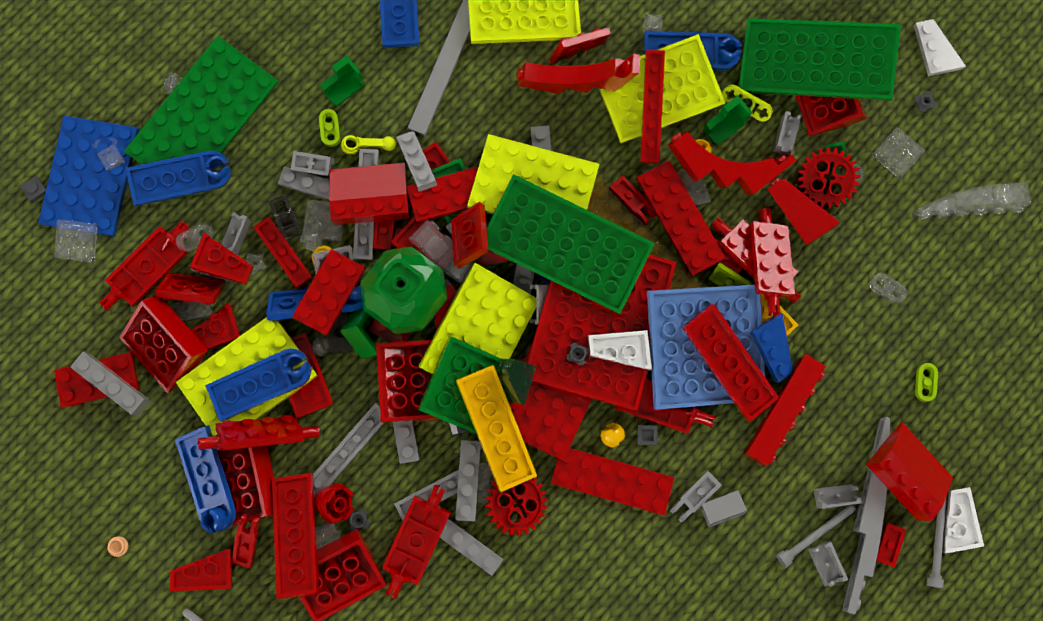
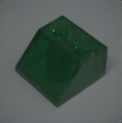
(515, 379)

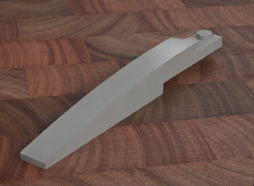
(869, 525)

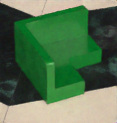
(344, 82)
(728, 121)
(355, 333)

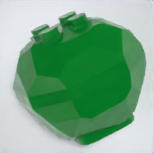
(403, 290)

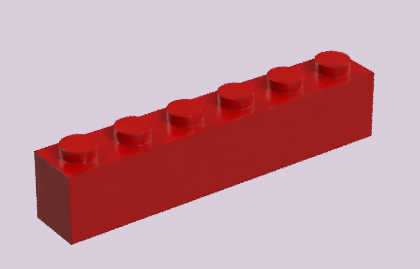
(784, 410)

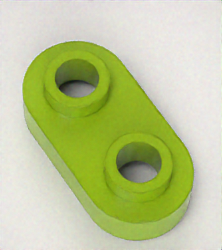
(329, 129)
(928, 383)

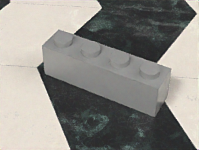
(110, 384)

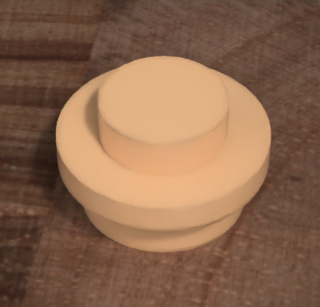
(117, 546)

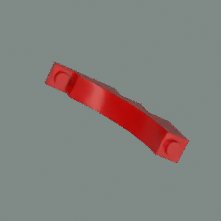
(555, 79)
(700, 162)

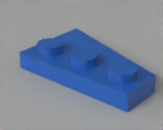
(773, 347)

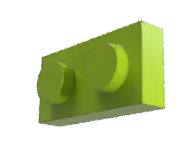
(725, 276)

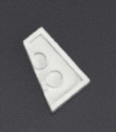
(936, 49)
(623, 348)
(962, 524)

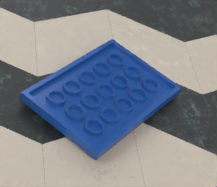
(78, 181)

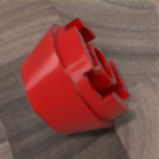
(334, 503)

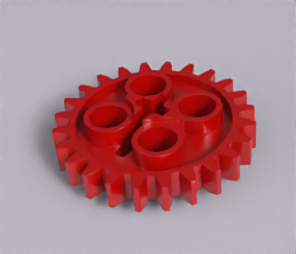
(845, 182)
(501, 514)

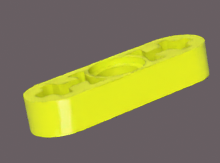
(761, 106)

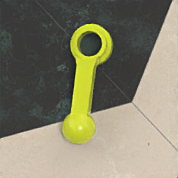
(387, 143)

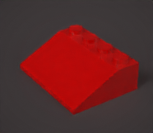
(829, 113)
(368, 194)
(162, 342)
(402, 381)
(911, 473)
(249, 481)
(344, 576)

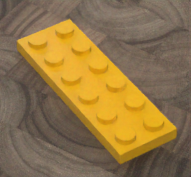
(496, 428)

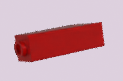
(803, 213)

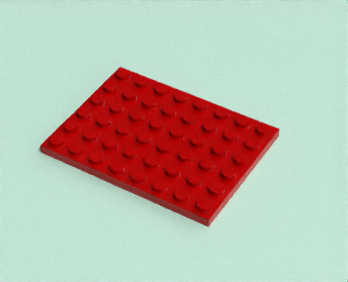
(572, 318)

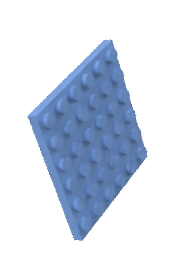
(678, 369)

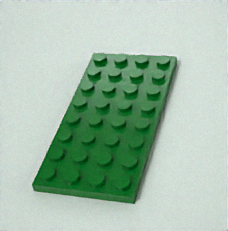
(820, 58)
(204, 107)
(567, 244)

